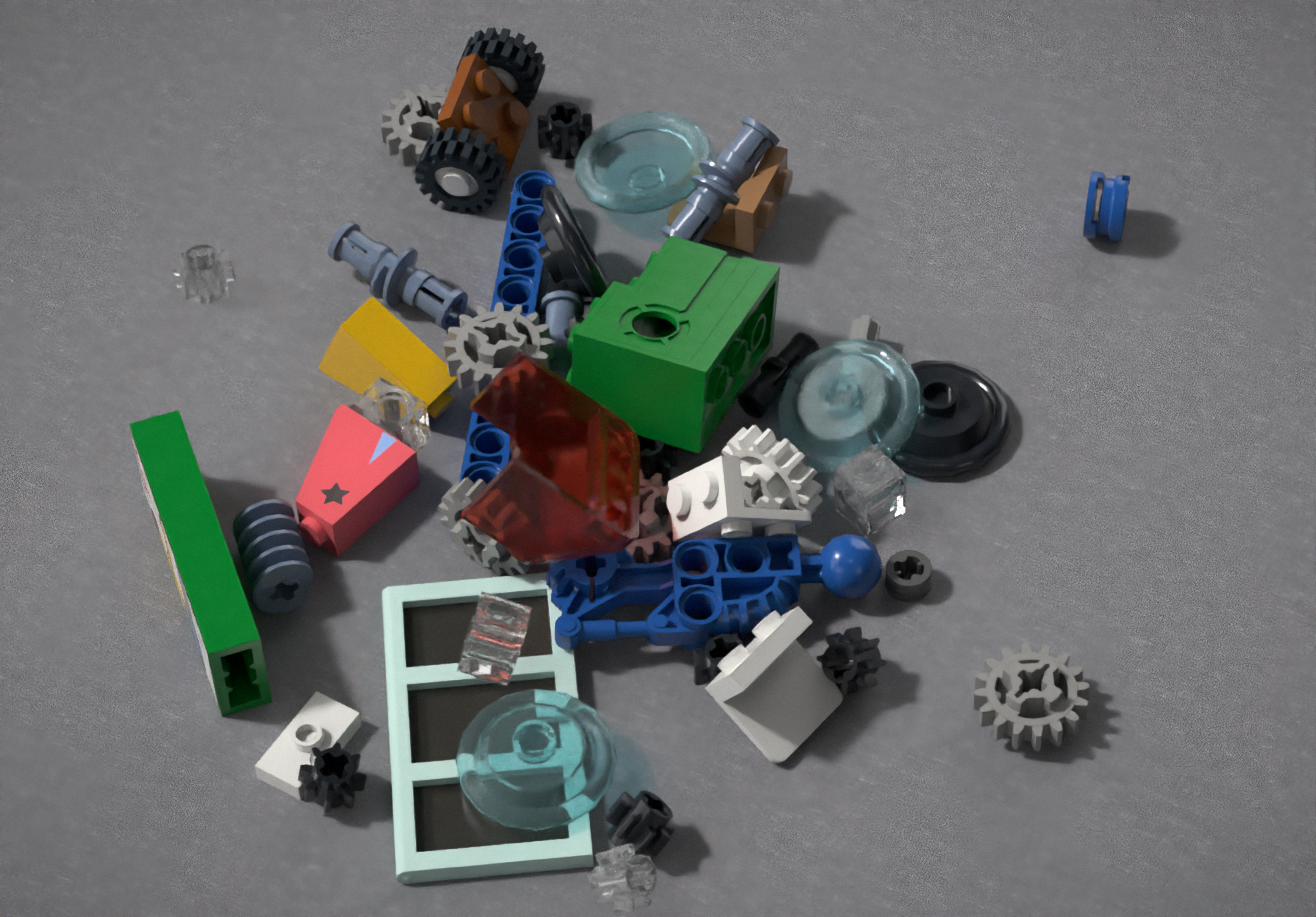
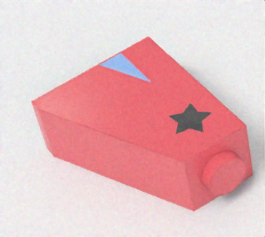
(353, 481)

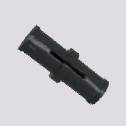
(762, 391)

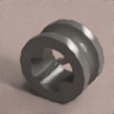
(897, 568)

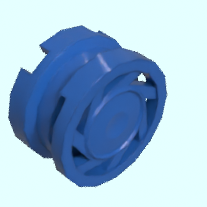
(1111, 206)

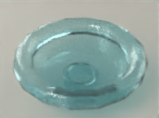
(641, 162)
(847, 401)
(536, 760)

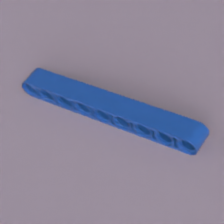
(521, 281)

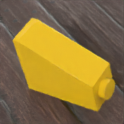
(379, 345)

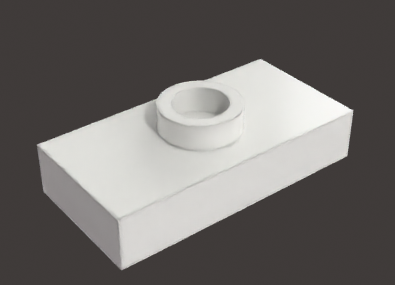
(316, 725)

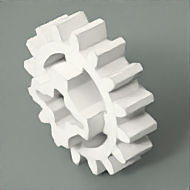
(773, 472)

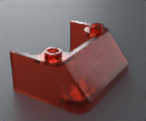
(570, 470)

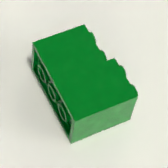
(677, 341)

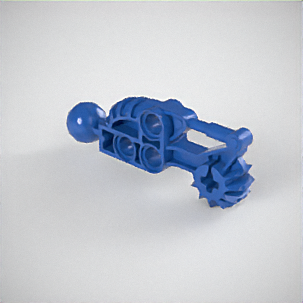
(722, 594)

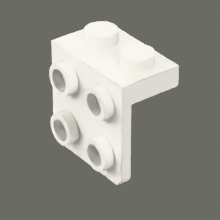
(711, 505)
(775, 686)

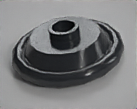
(568, 249)
(959, 421)

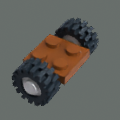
(481, 121)

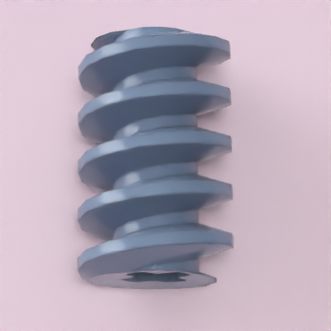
(273, 555)

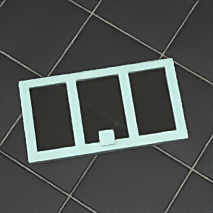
(431, 705)

